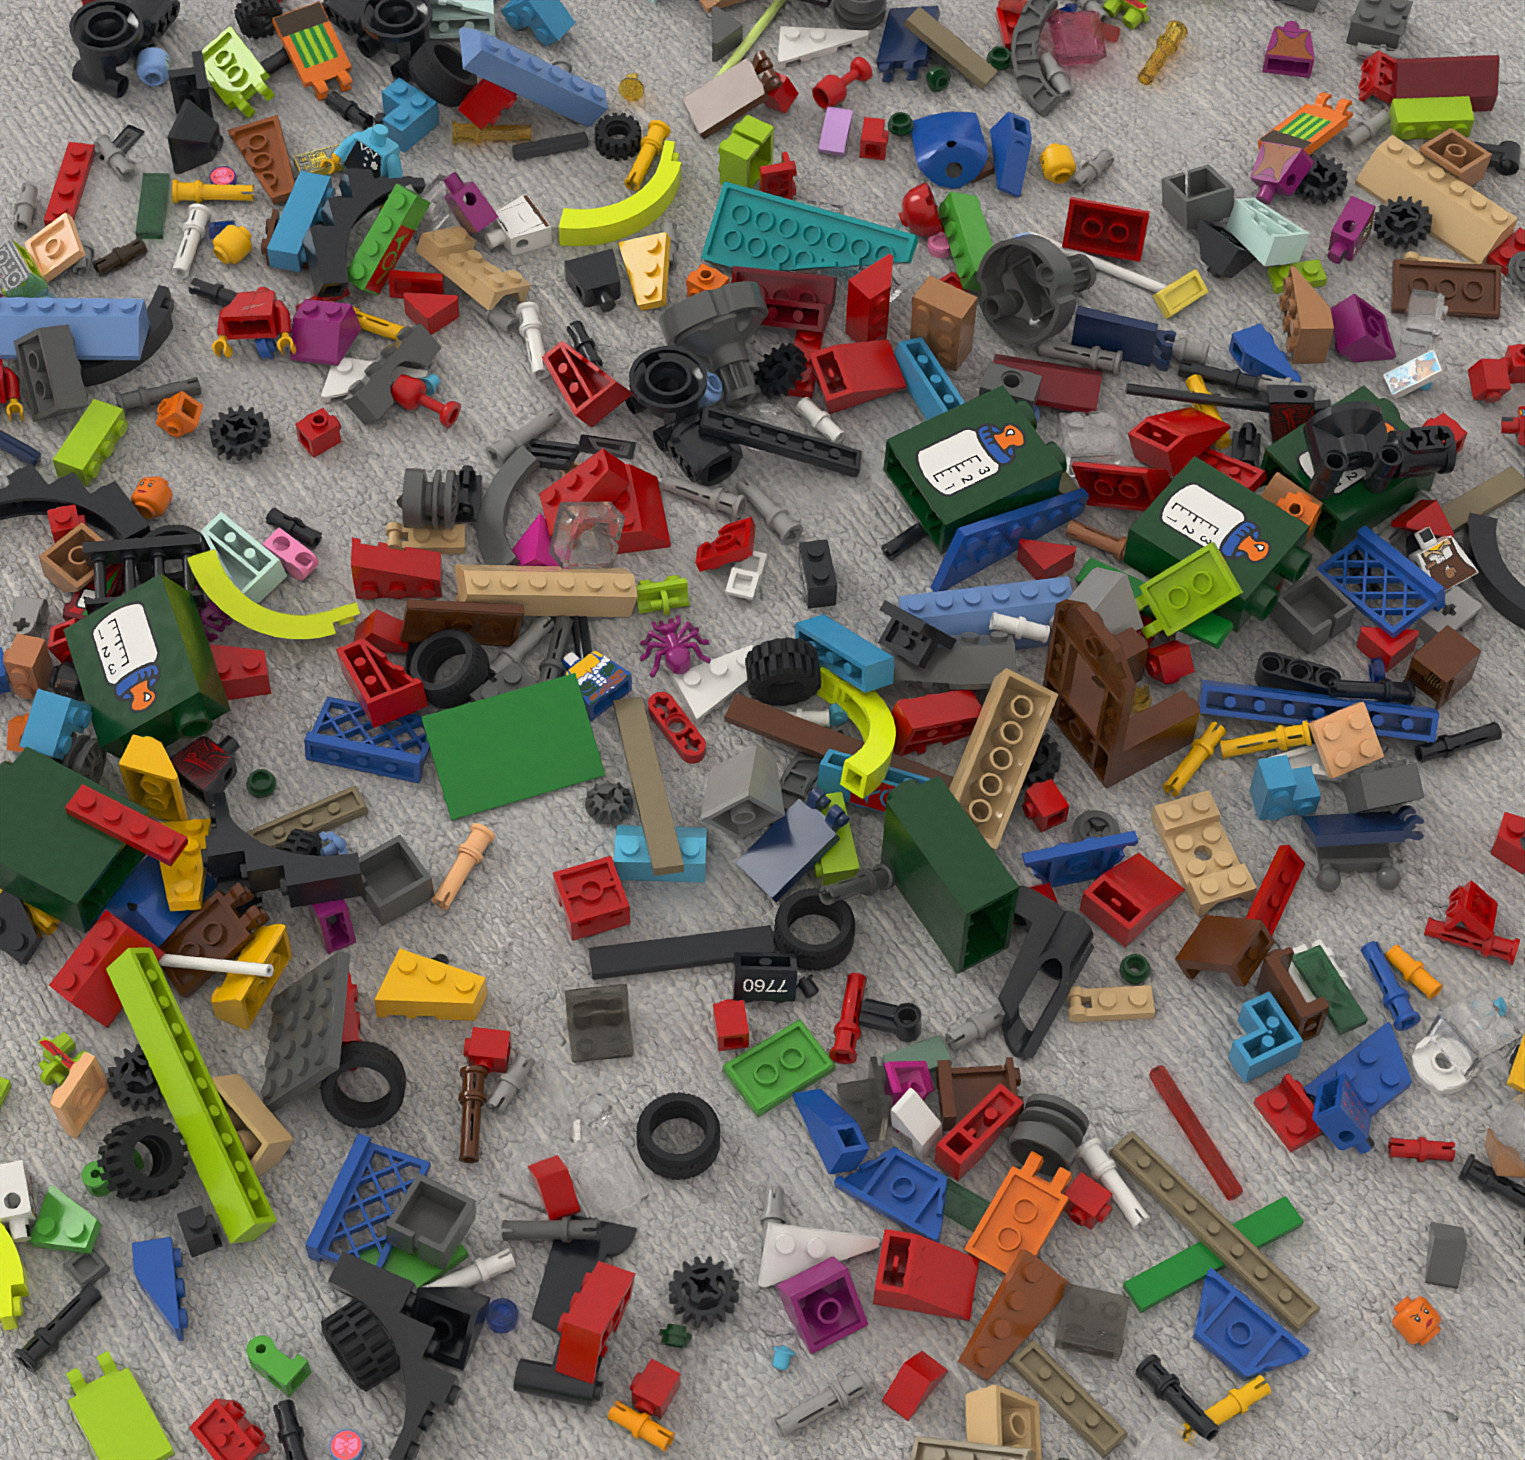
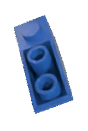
(1011, 149)
(1258, 354)
(832, 1131)
(157, 1276)

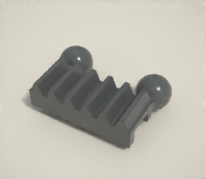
(1356, 857)

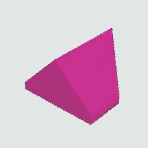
(534, 545)
(906, 1075)

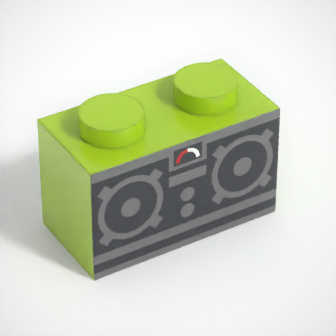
(15, 265)

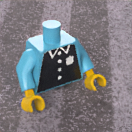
(368, 151)

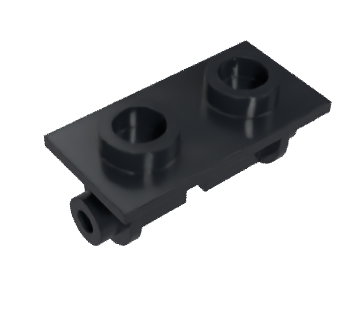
(1246, 444)
(469, 494)

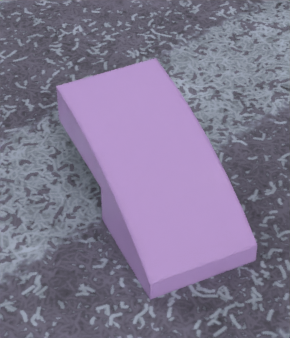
(835, 131)

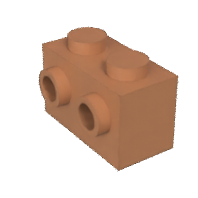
(28, 665)

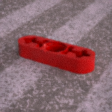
(676, 715)

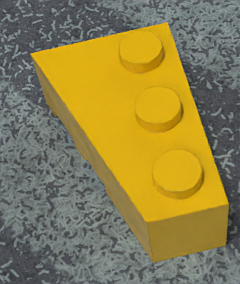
(429, 988)

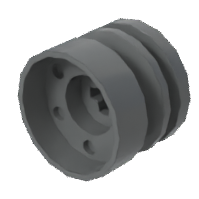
(859, 13)
(429, 498)
(84, 757)
(1049, 1129)

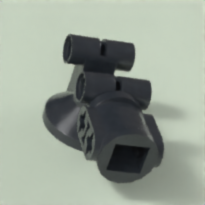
(384, 24)
(111, 34)
(671, 385)
(1356, 437)

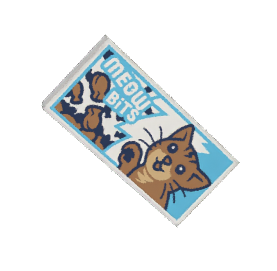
(1414, 374)

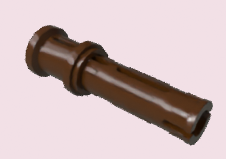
(472, 1100)

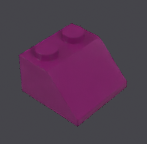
(323, 331)
(1361, 331)
(822, 1304)

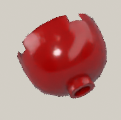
(921, 212)

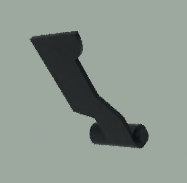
(560, 1281)

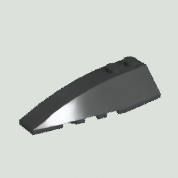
(967, 666)

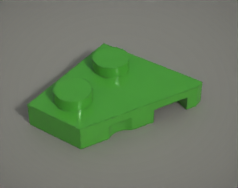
(64, 1225)

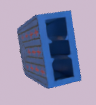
(1343, 1114)

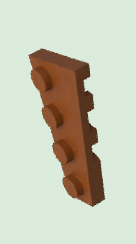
(267, 156)
(1016, 1309)

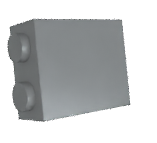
(1111, 597)
(743, 793)

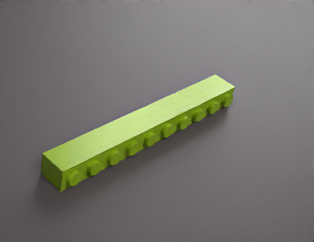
(191, 1095)

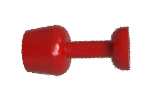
(832, 89)
(411, 393)

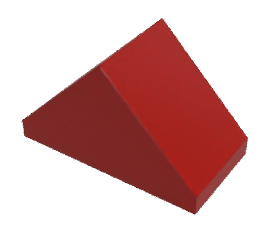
(431, 310)
(1422, 515)
(1045, 559)
(382, 632)
(1377, 643)
(554, 1188)
(914, 1384)

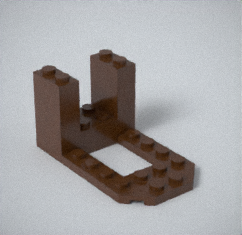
(1099, 693)

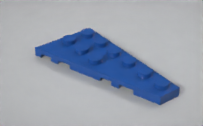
(999, 536)

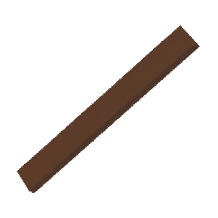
(807, 735)

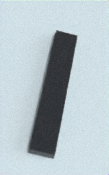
(780, 441)
(678, 952)

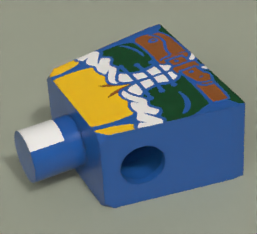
(598, 680)

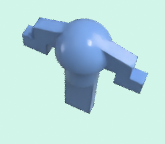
(337, 844)

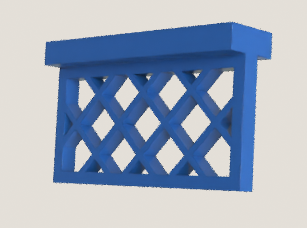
(1401, 571)
(365, 755)
(345, 1190)

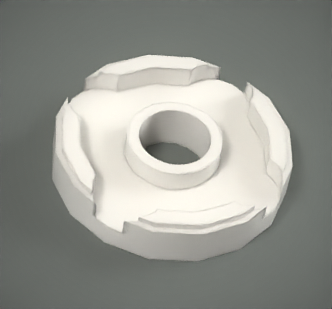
(1430, 1075)

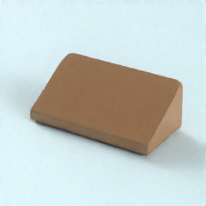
(1503, 1158)

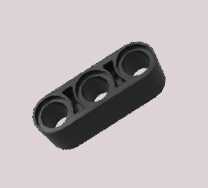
(1285, 669)

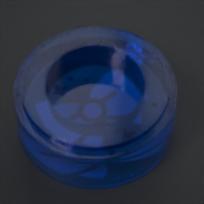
(1376, 669)
(502, 1315)

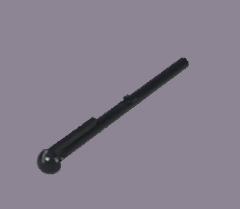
(1198, 398)

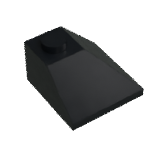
(193, 138)
(1222, 250)
(456, 1316)

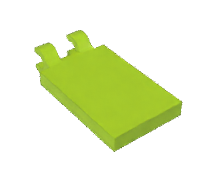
(235, 71)
(1187, 591)
(117, 1415)

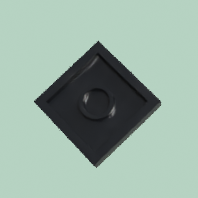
(191, 85)
(912, 636)

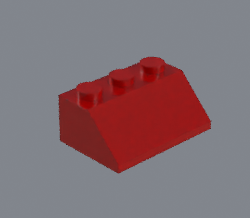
(1105, 229)
(869, 302)
(1120, 485)
(643, 512)
(84, 975)

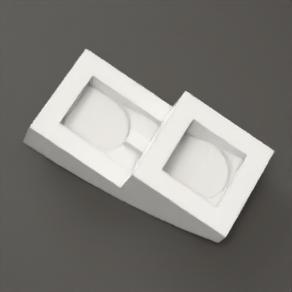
(746, 576)

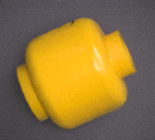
(1057, 163)
(232, 244)

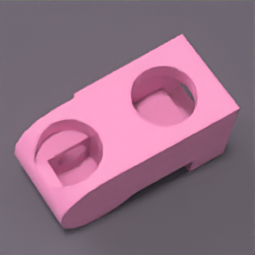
(292, 554)

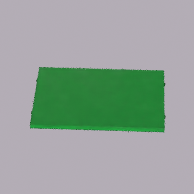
(512, 746)

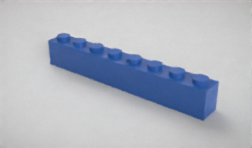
(1297, 706)

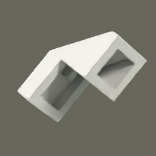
(917, 1122)

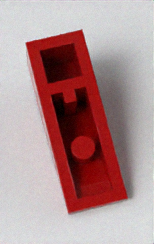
(977, 1132)

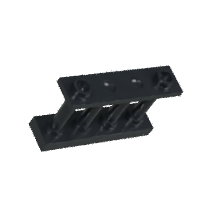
(135, 550)

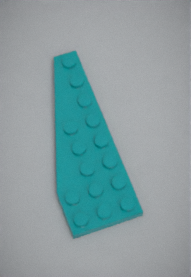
(792, 236)

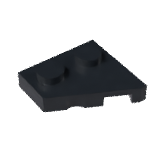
(17, 931)

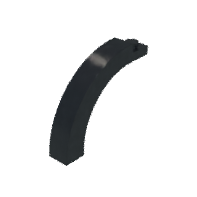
(159, 314)
(1493, 576)

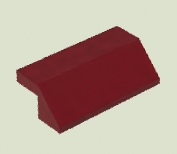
(1449, 78)
(792, 298)
(1061, 384)

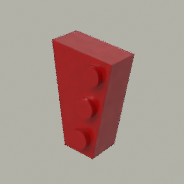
(594, 480)

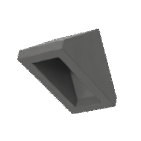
(726, 33)
(1445, 1255)

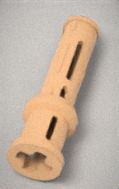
(469, 855)

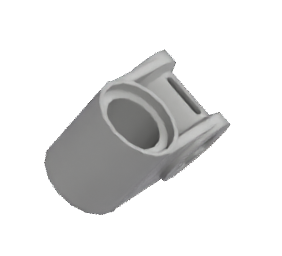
(28, 616)

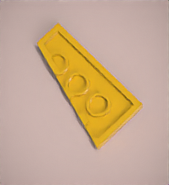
(186, 877)

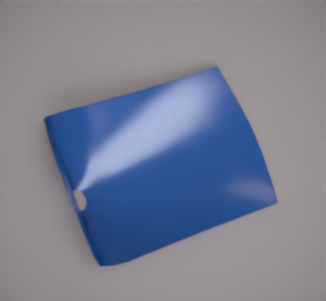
(933, 155)
(147, 891)

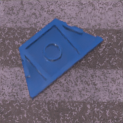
(1078, 860)
(1374, 1069)
(900, 1191)
(1241, 1331)

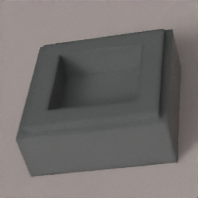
(86, 1268)

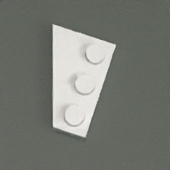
(709, 685)

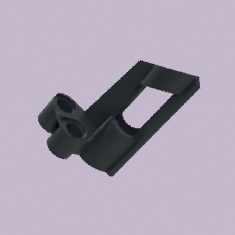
(1054, 944)

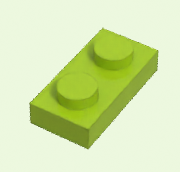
(1311, 271)

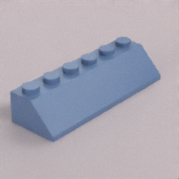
(531, 77)
(99, 325)
(973, 607)

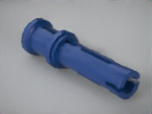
(1395, 997)

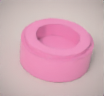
(938, 245)

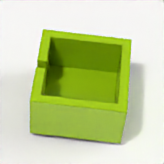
(745, 152)

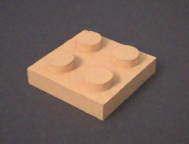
(56, 247)
(1346, 740)
(79, 1094)

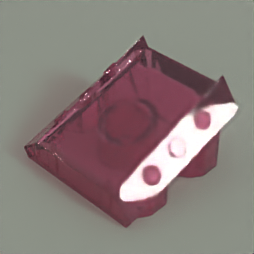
(1077, 37)

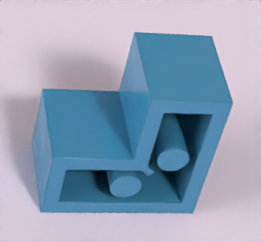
(545, 17)
(408, 114)
(52, 723)
(1283, 791)
(1269, 1038)

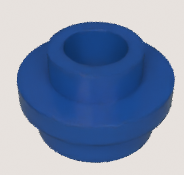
(266, 347)

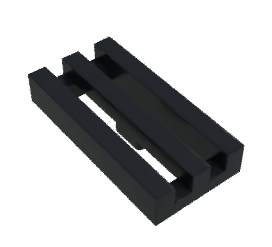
(554, 450)

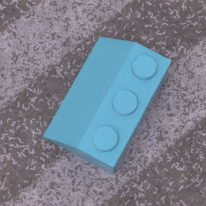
(633, 861)

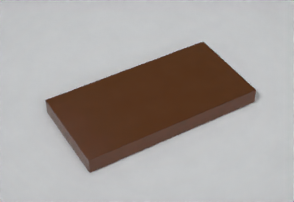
(1468, 288)
(485, 622)

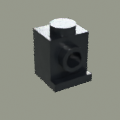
(199, 1231)

